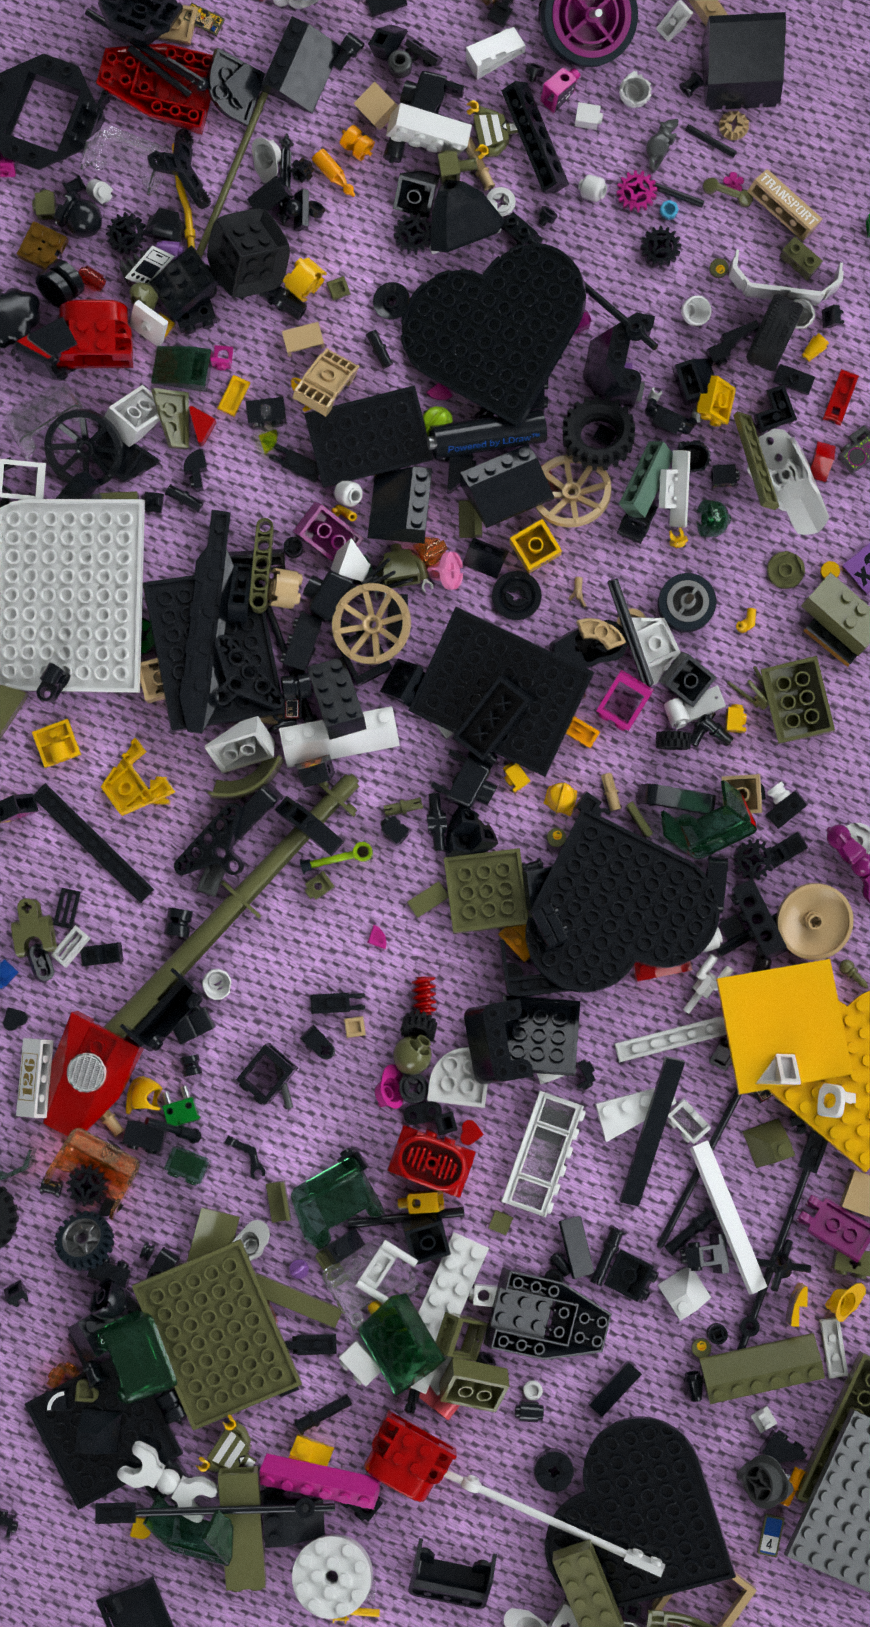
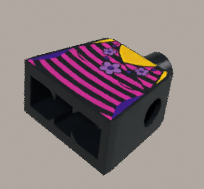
(9, 807)

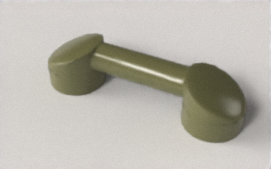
(712, 185)

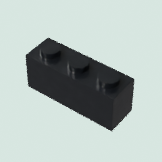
(301, 643)

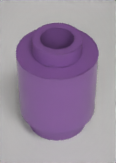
(171, 247)

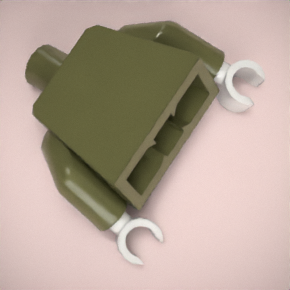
(406, 567)

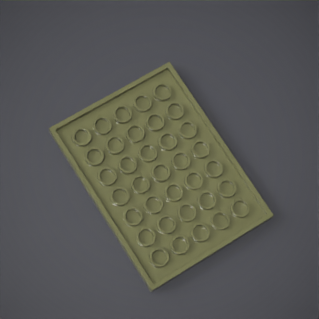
(218, 1334)

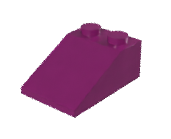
(325, 531)

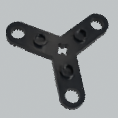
(180, 165)

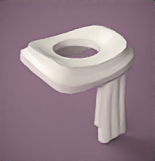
(841, 1097)

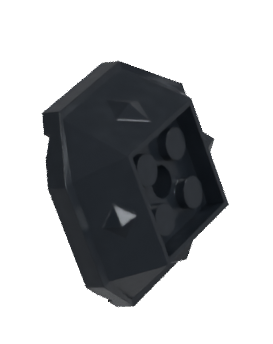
(140, 18)

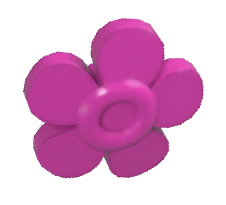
(733, 182)

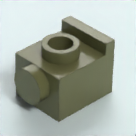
(326, 884)

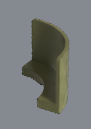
(248, 785)

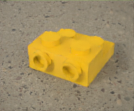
(717, 403)

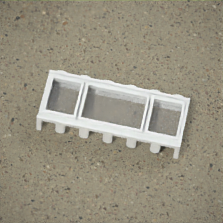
(543, 1154)

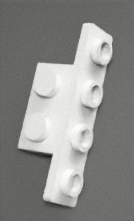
(675, 488)

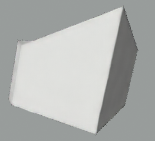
(351, 562)
(781, 1071)

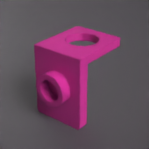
(221, 363)

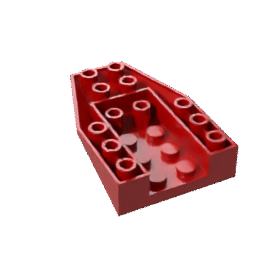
(152, 95)
(77, 1109)

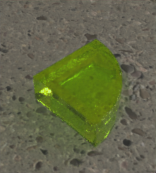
(268, 440)

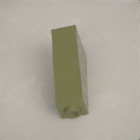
(10, 704)

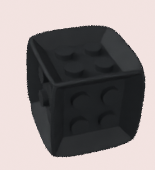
(248, 252)

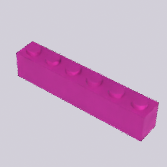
(319, 1481)

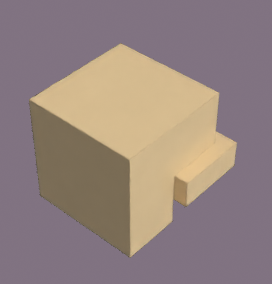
(376, 105)

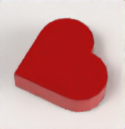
(470, 1133)

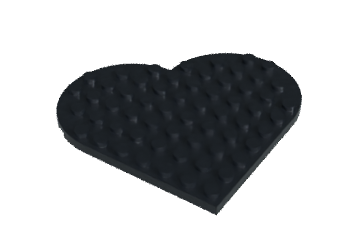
(497, 330)
(621, 906)
(647, 1496)

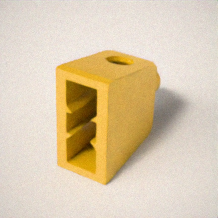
(430, 1201)

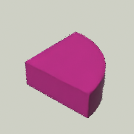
(439, 392)
(377, 937)

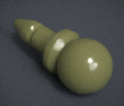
(847, 967)

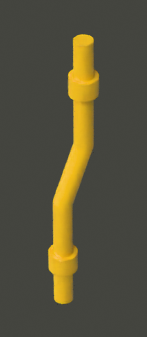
(189, 232)

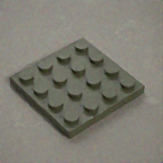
(486, 891)

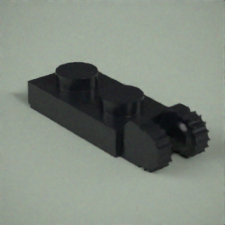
(297, 463)
(334, 1003)

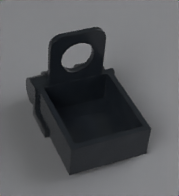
(636, 528)

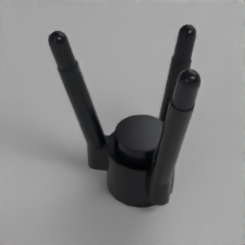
(376, 579)

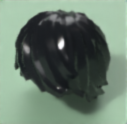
(699, 454)

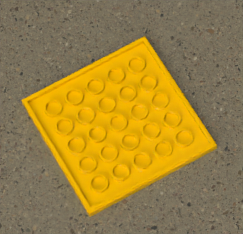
(784, 1013)

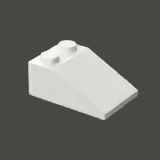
(134, 415)
(242, 745)

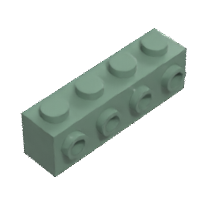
(645, 479)

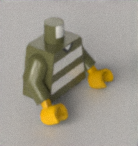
(490, 130)
(229, 1449)

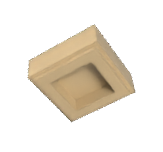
(354, 1027)

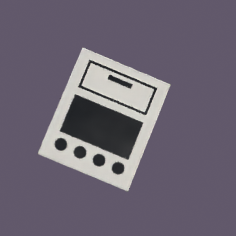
(149, 265)

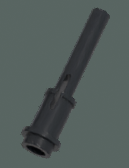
(192, 1135)

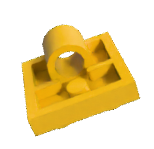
(56, 743)

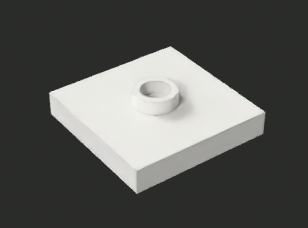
(148, 323)

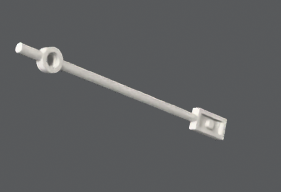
(633, 1556)

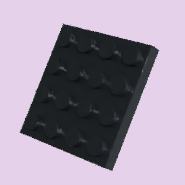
(545, 1034)

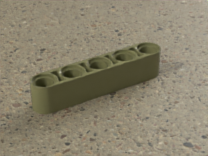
(261, 556)

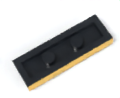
(830, 642)

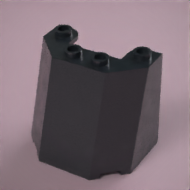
(606, 363)

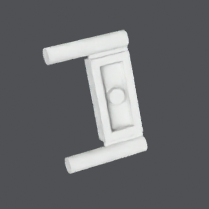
(379, 1267)

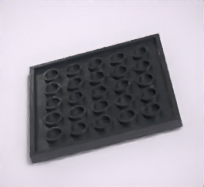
(95, 1475)

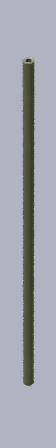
(232, 172)

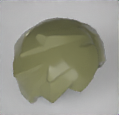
(144, 293)

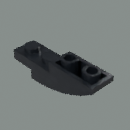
(309, 825)

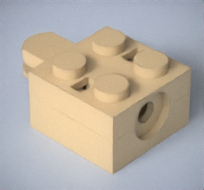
(151, 681)

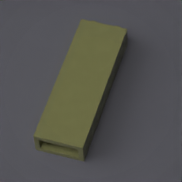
(248, 1567)

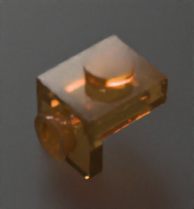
(58, 1373)

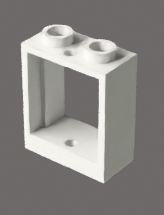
(40, 479)

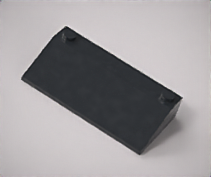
(135, 1606)

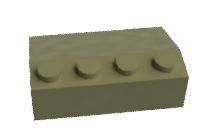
(797, 700)

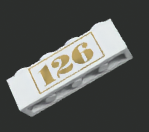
(34, 1078)

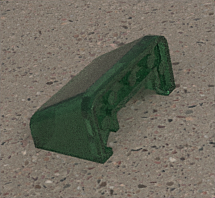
(137, 1356)

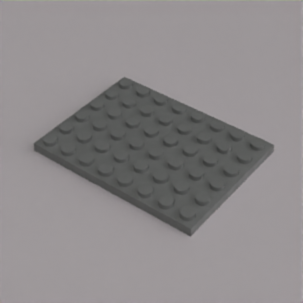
(836, 1519)

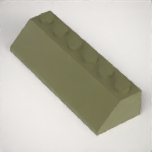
(761, 1368)

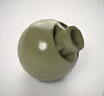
(412, 1054)

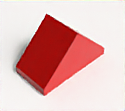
(202, 424)
(822, 461)

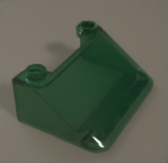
(333, 1199)

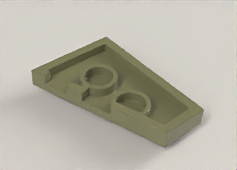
(174, 416)

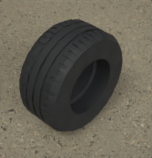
(774, 332)

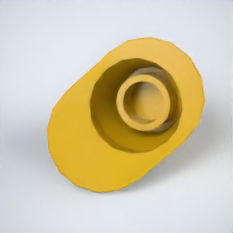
(561, 798)
(845, 1301)

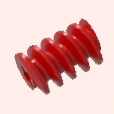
(424, 995)

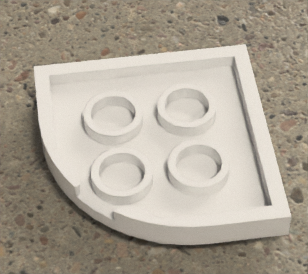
(454, 1081)

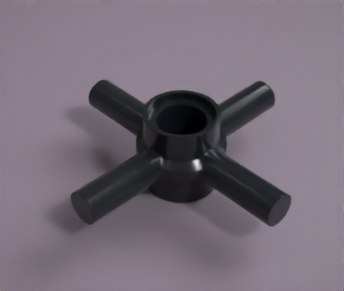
(782, 1265)

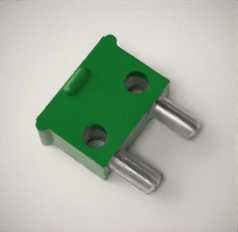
(180, 1114)

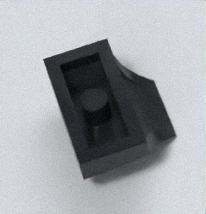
(165, 226)

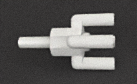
(706, 982)

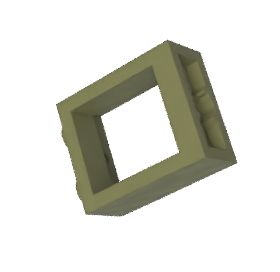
(450, 1331)

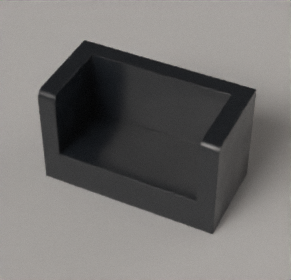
(270, 194)

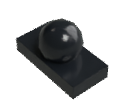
(299, 209)

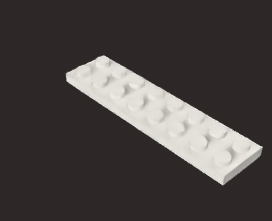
(450, 1288)

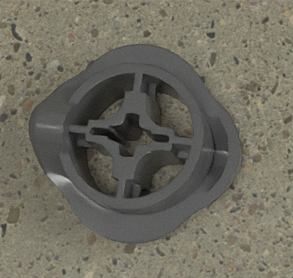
(765, 1481)

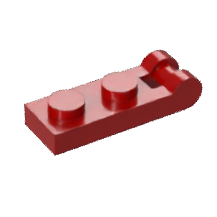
(840, 396)

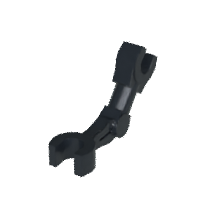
(251, 1150)

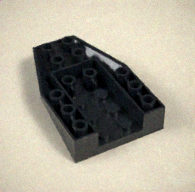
(522, 1316)

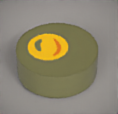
(718, 268)
(556, 837)
(701, 1347)

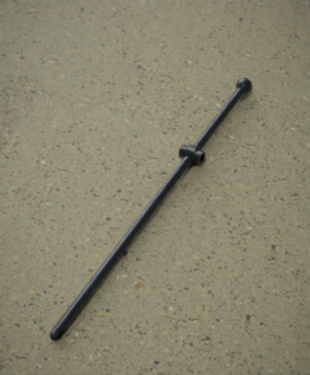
(696, 1175)

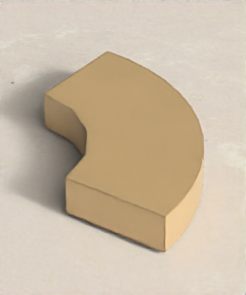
(600, 631)

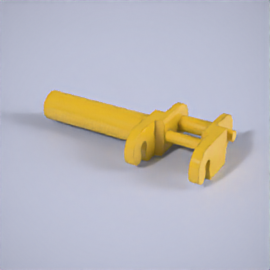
(361, 1612)

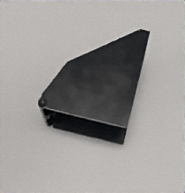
(743, 60)

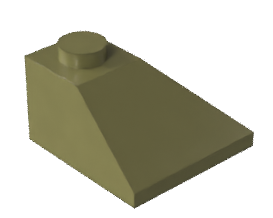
(768, 1143)

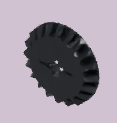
(511, 583)

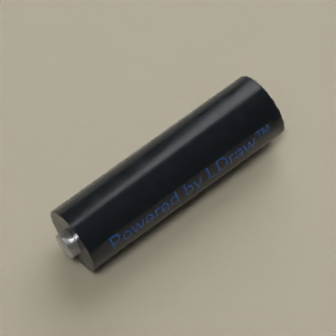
(485, 435)

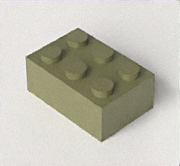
(474, 1384)

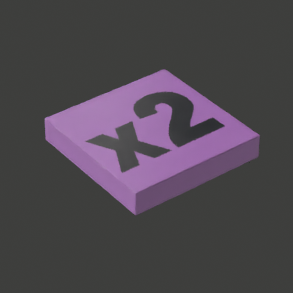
(859, 569)

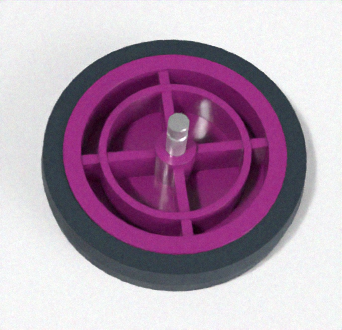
(588, 30)

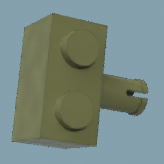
(451, 167)

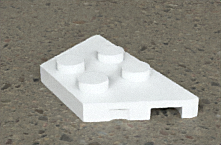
(657, 644)

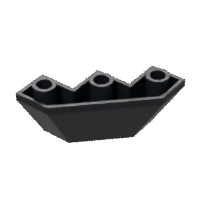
(461, 217)

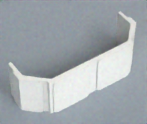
(768, 291)

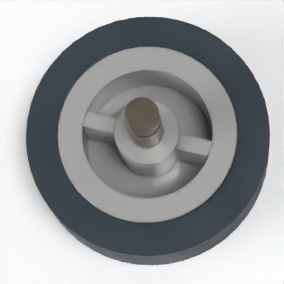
(687, 602)

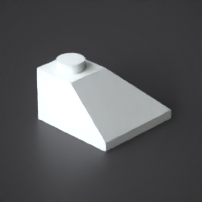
(684, 1292)

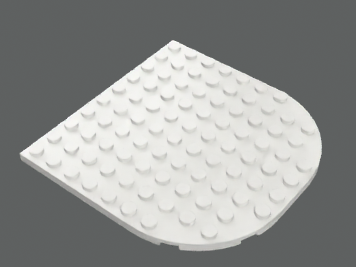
(72, 592)

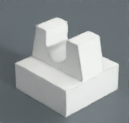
(763, 1419)

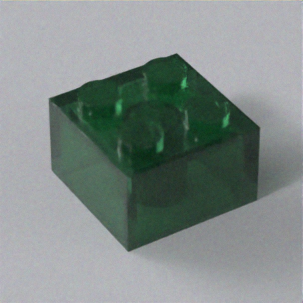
(187, 1165)

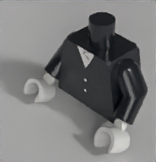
(668, 419)

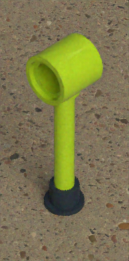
(307, 865)

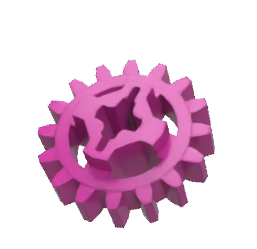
(629, 188)

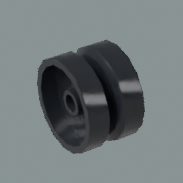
(59, 283)

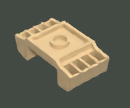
(325, 381)

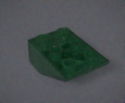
(182, 367)

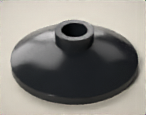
(388, 292)

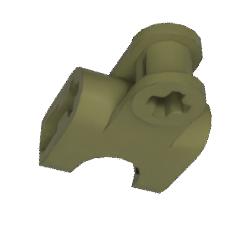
(32, 925)

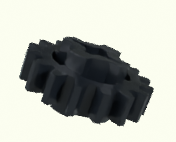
(126, 224)
(405, 231)
(666, 252)
(752, 868)
(79, 1184)

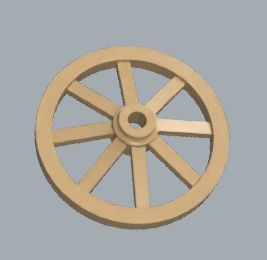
(574, 488)
(368, 621)

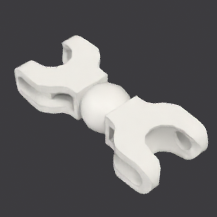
(167, 1480)

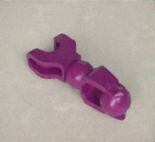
(852, 853)

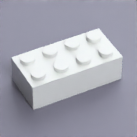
(427, 130)

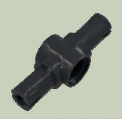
(436, 821)

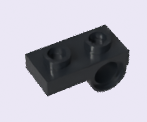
(787, 809)

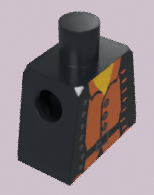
(315, 771)

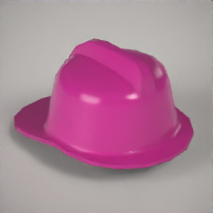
(387, 1090)

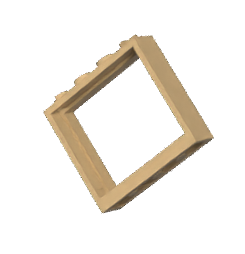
(732, 1613)

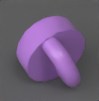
(299, 1269)

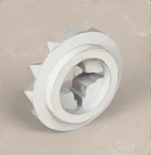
(509, 200)

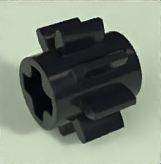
(302, 170)

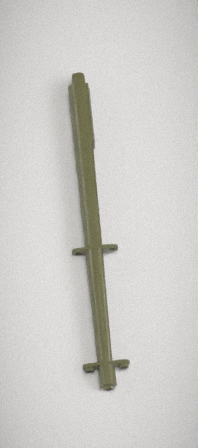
(228, 911)

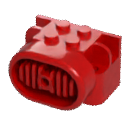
(100, 335)
(413, 1156)
(408, 1457)

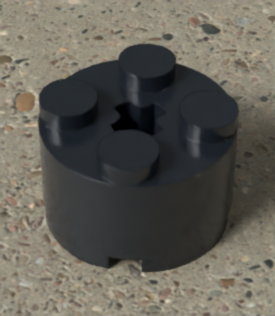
(560, 1479)

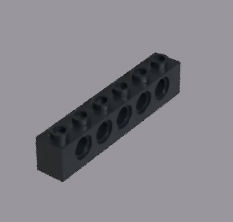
(535, 137)

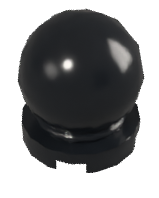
(79, 216)

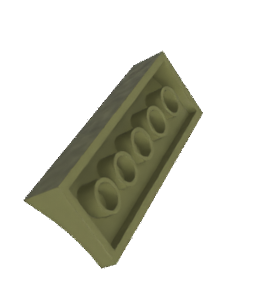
(212, 1231)

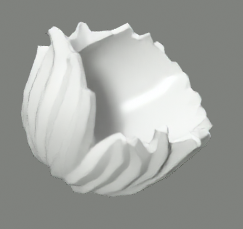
(635, 90)

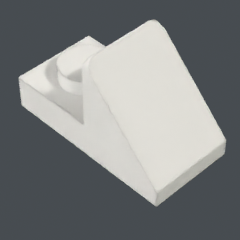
(674, 21)

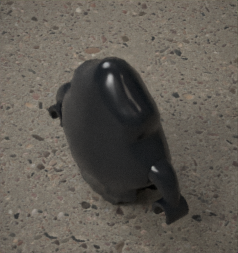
(17, 316)

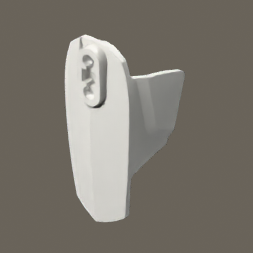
(793, 482)

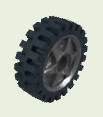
(93, 1250)

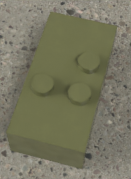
(841, 613)

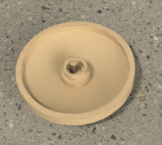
(815, 921)

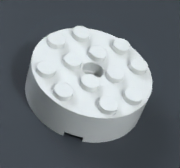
(332, 1597)

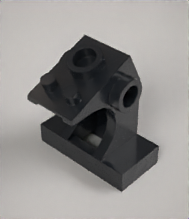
(693, 1254)

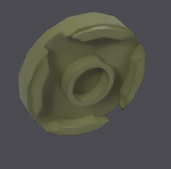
(789, 574)

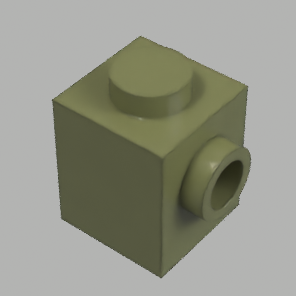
(45, 204)

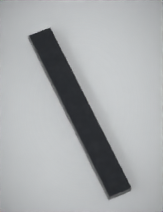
(93, 843)
(652, 1131)

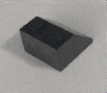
(687, 679)

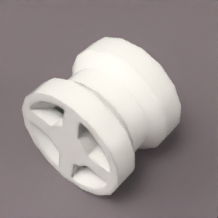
(778, 793)

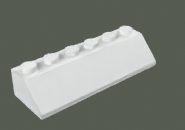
(311, 739)

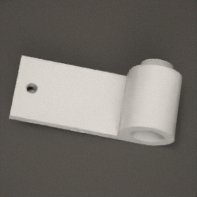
(681, 713)

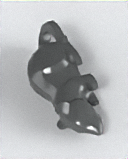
(658, 144)

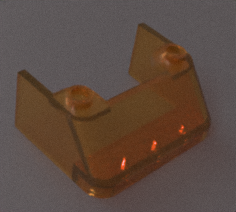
(89, 1149)

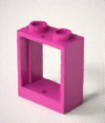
(633, 683)

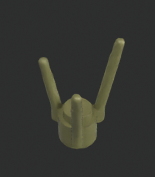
(761, 697)

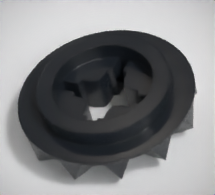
(421, 1089)

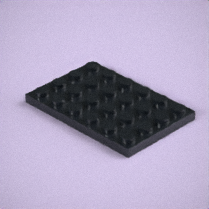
(369, 436)

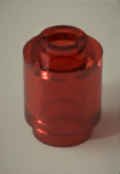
(92, 278)

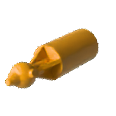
(332, 171)

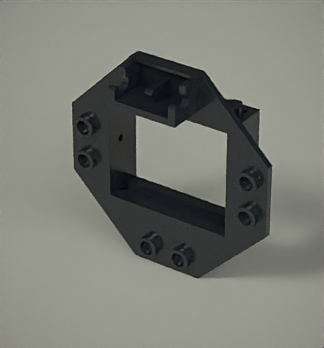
(14, 89)

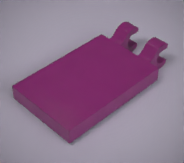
(837, 1227)

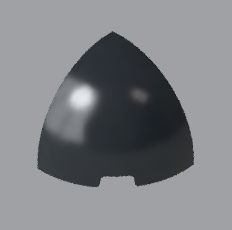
(468, 834)

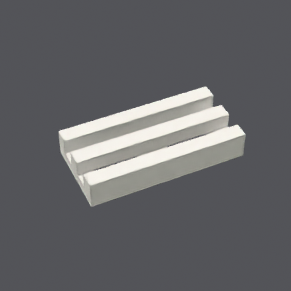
(73, 948)

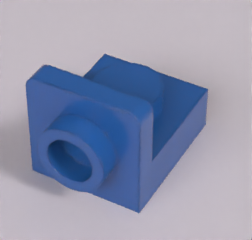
(7, 973)

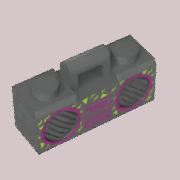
(858, 454)

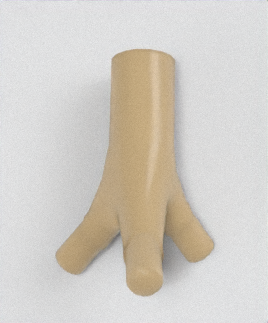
(578, 591)

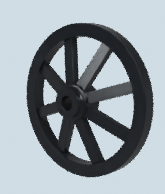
(80, 449)

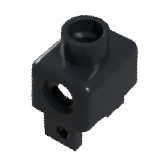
(429, 91)
(326, 595)
(468, 784)

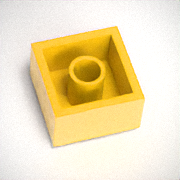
(535, 546)

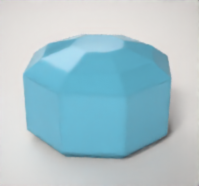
(668, 210)

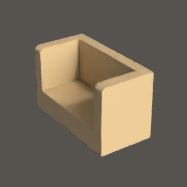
(302, 338)

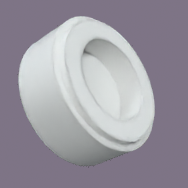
(532, 1390)

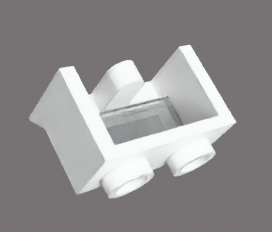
(688, 1121)

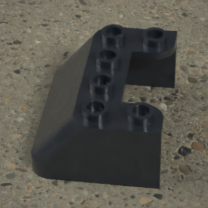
(489, 1043)

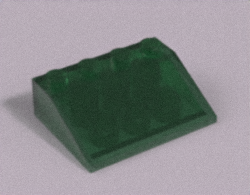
(400, 1343)

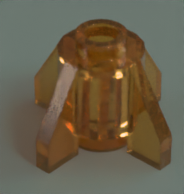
(431, 551)

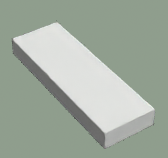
(833, 1347)

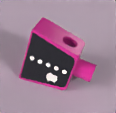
(562, 86)

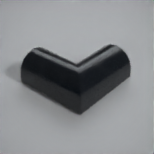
(781, 411)

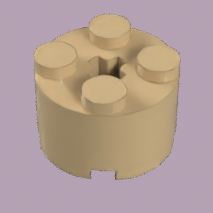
(284, 588)

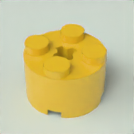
(304, 278)

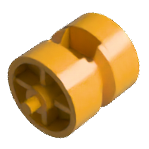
(355, 141)

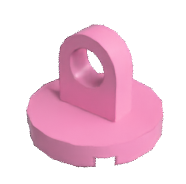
(448, 570)

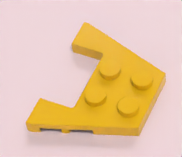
(127, 788)

